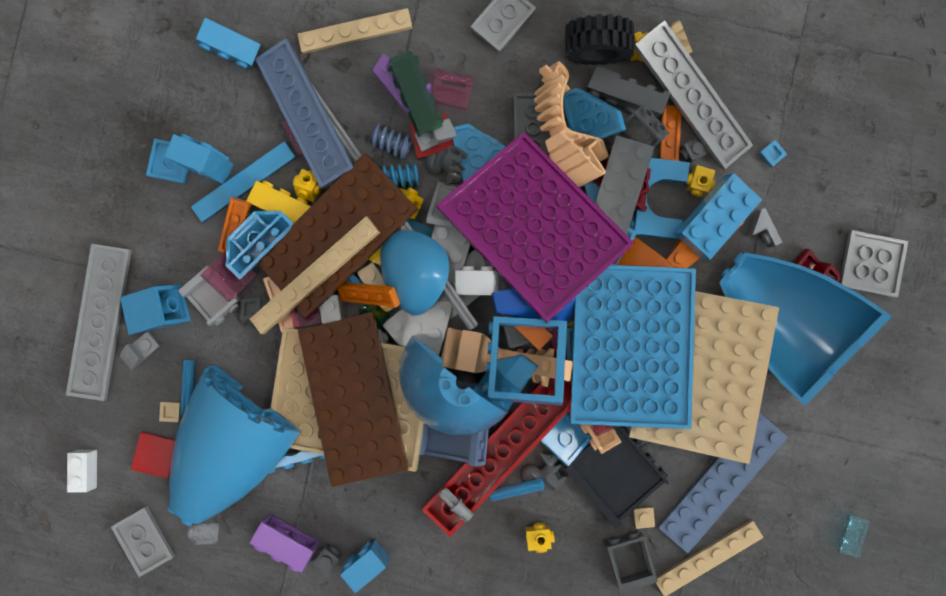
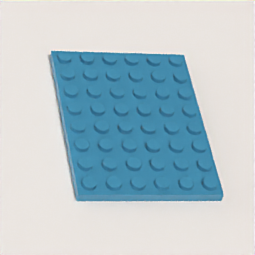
(634, 348)

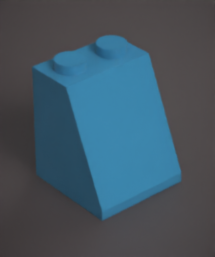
(154, 309)

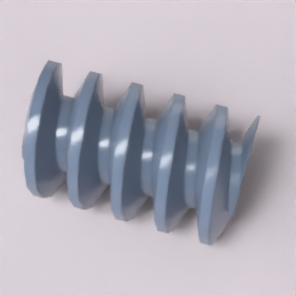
(390, 141)

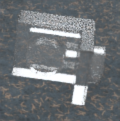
(203, 533)

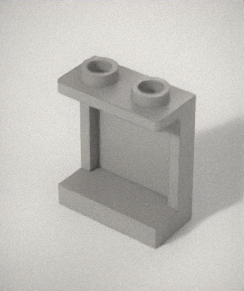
(208, 300)

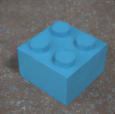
(365, 565)

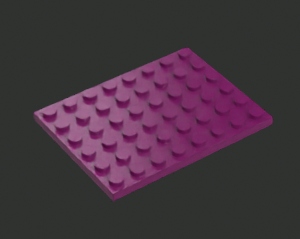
(535, 226)

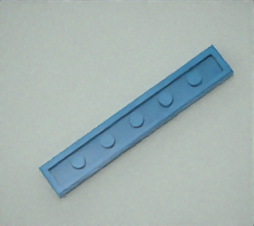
(243, 182)

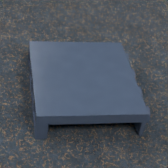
(462, 448)

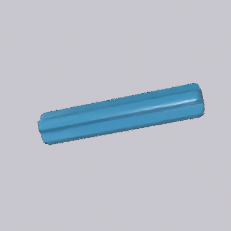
(187, 383)
(517, 489)

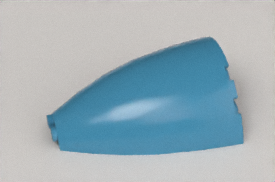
(816, 322)
(436, 398)
(222, 448)

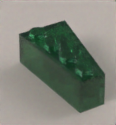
(415, 93)

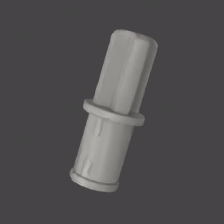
(456, 505)

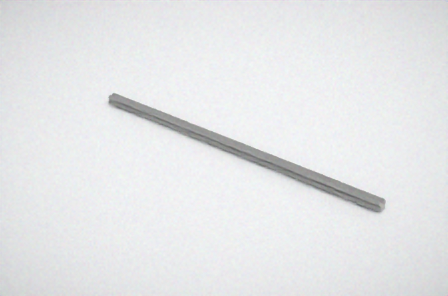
(449, 291)

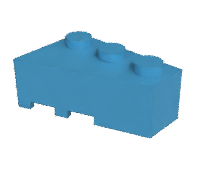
(227, 43)

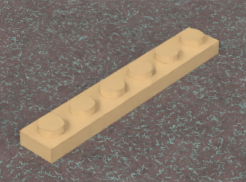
(355, 31)
(708, 557)

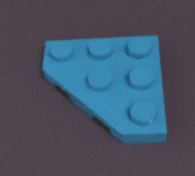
(591, 115)
(478, 146)

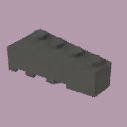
(626, 93)

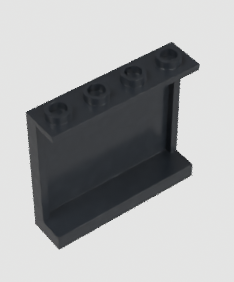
(618, 477)

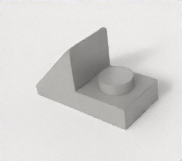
(437, 137)
(764, 224)
(140, 350)

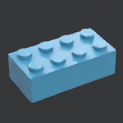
(199, 158)
(718, 216)

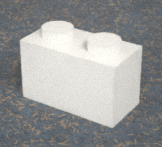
(477, 281)
(81, 470)

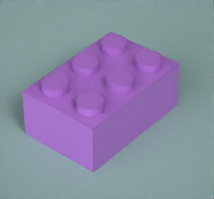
(284, 543)

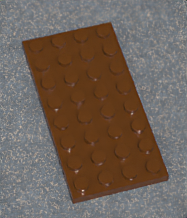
(355, 195)
(353, 399)

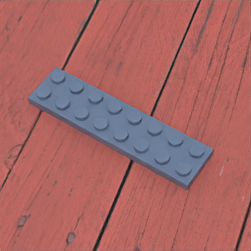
(304, 113)
(718, 489)

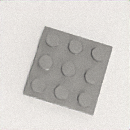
(873, 263)

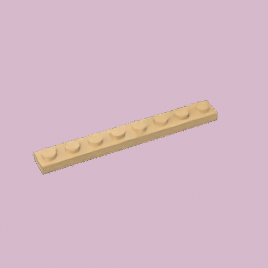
(315, 275)

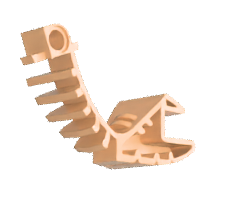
(571, 151)
(468, 352)

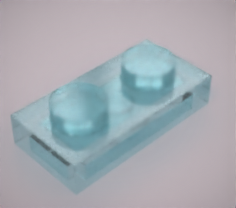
(853, 536)

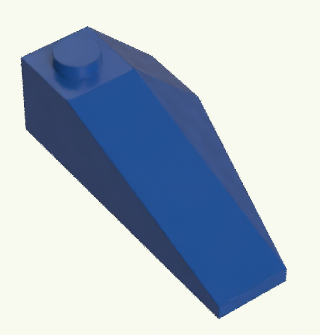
(511, 304)

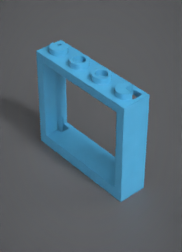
(492, 349)

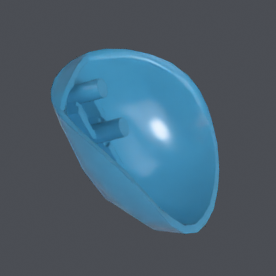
(415, 268)

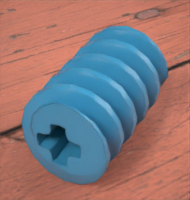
(403, 175)

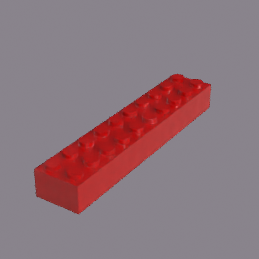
(505, 450)

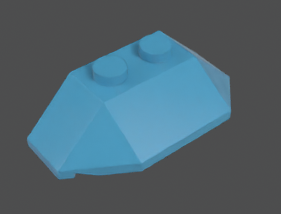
(254, 240)
(511, 376)

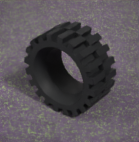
(599, 39)

